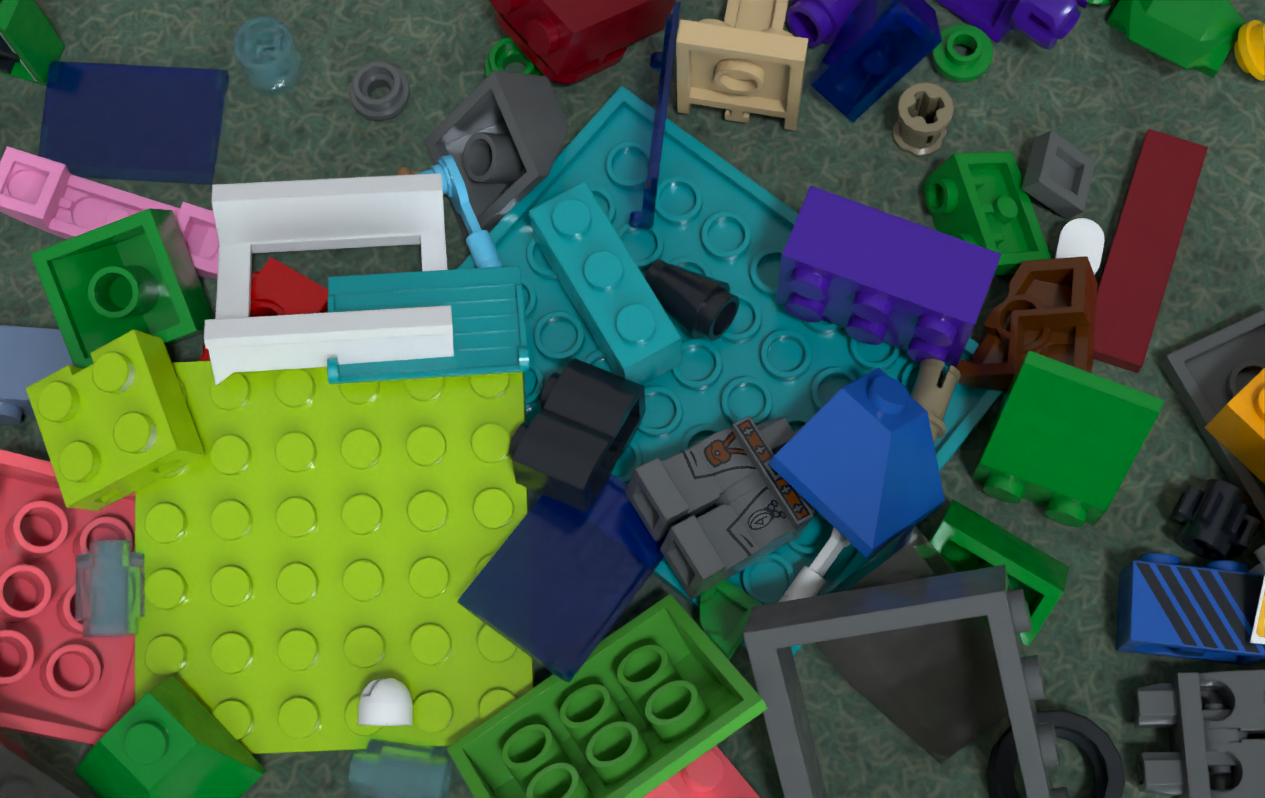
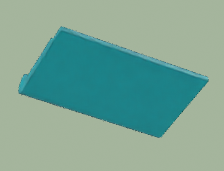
(485, 320)

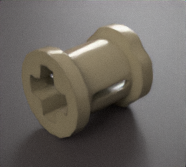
(927, 119)

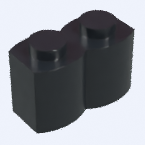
(577, 434)

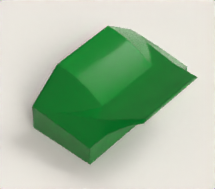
(1181, 31)

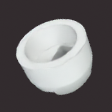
(385, 704)

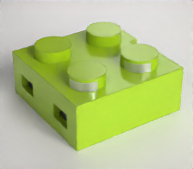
(115, 422)

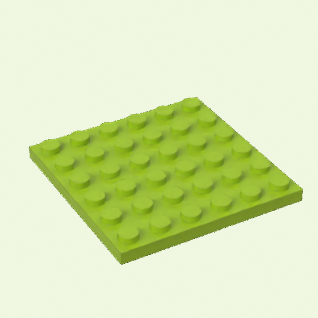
(332, 555)

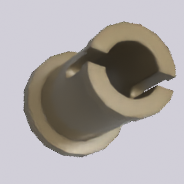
(935, 392)

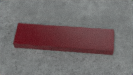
(1144, 248)

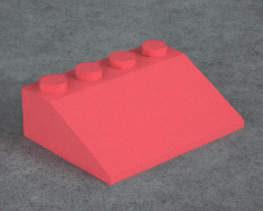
(49, 673)

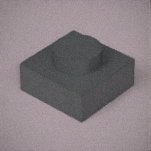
(1058, 175)

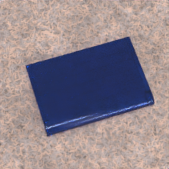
(661, 62)
(134, 121)
(565, 578)

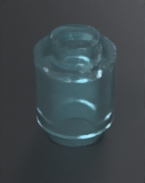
(110, 589)
(399, 771)

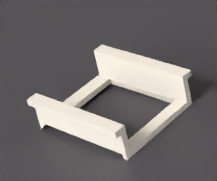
(320, 217)

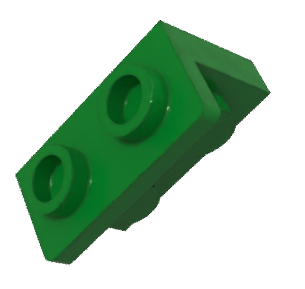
(983, 203)

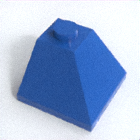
(866, 462)

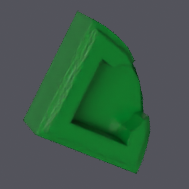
(724, 616)

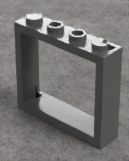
(889, 607)

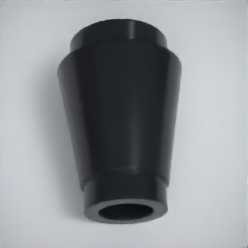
(693, 300)

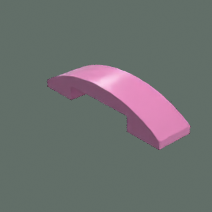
(69, 205)

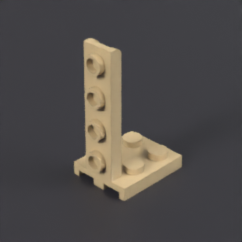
(742, 63)

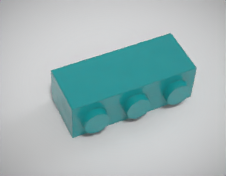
(606, 285)

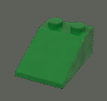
(1064, 440)

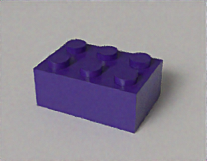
(883, 277)

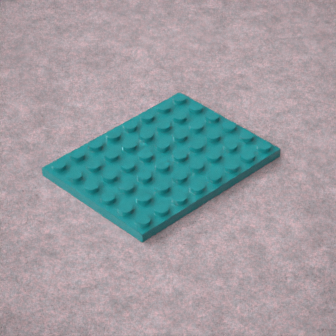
(763, 364)

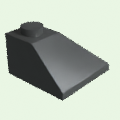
(501, 142)

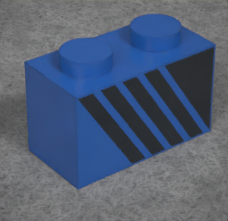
(1188, 610)

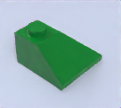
(169, 750)

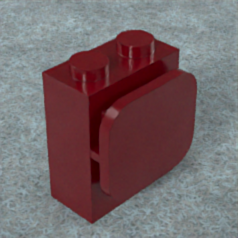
(578, 36)

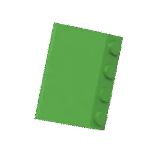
(622, 724)

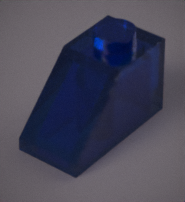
(875, 52)

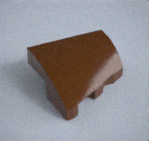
(1046, 313)

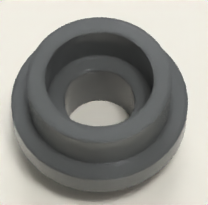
(378, 75)

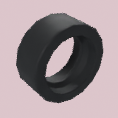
(1069, 726)

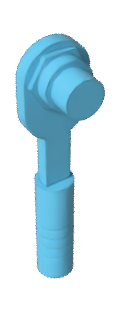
(478, 241)

